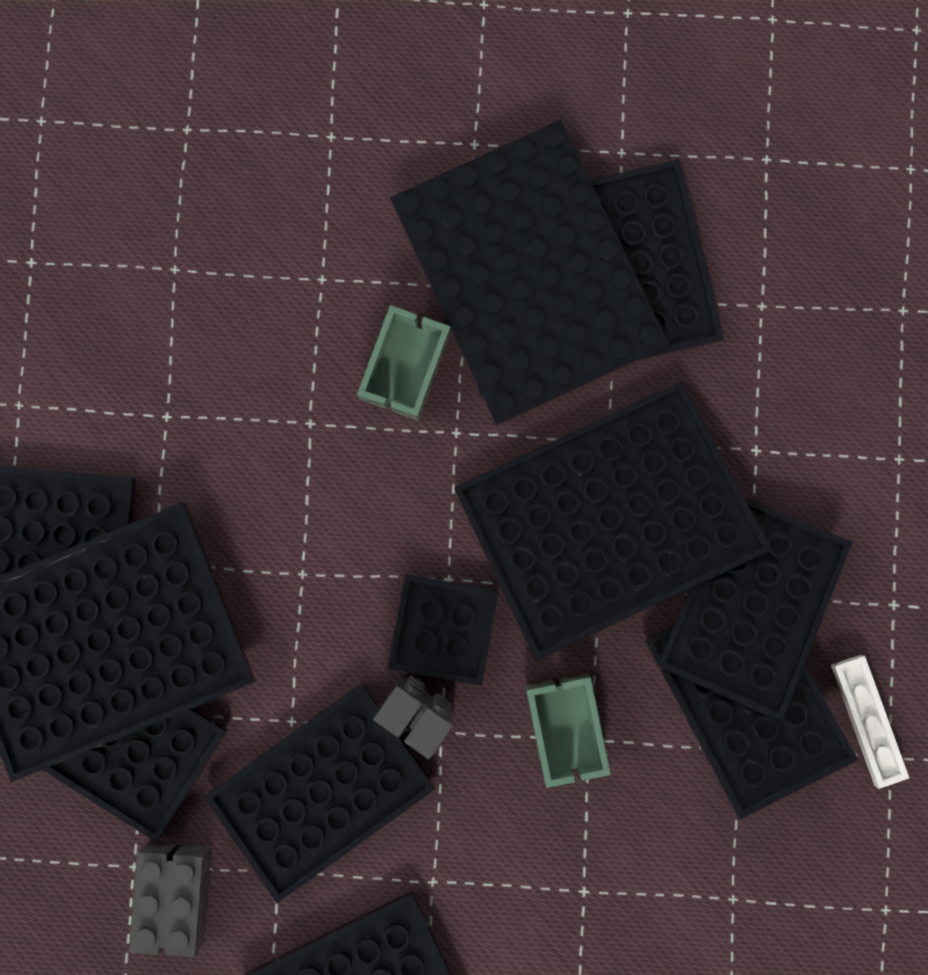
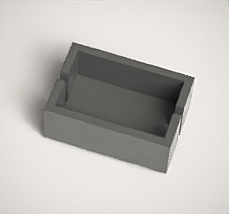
(430, 723)
(170, 899)

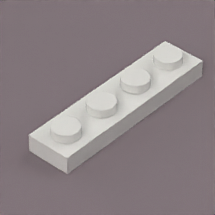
(870, 721)

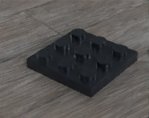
(443, 629)

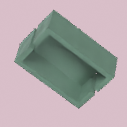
(404, 363)
(567, 730)

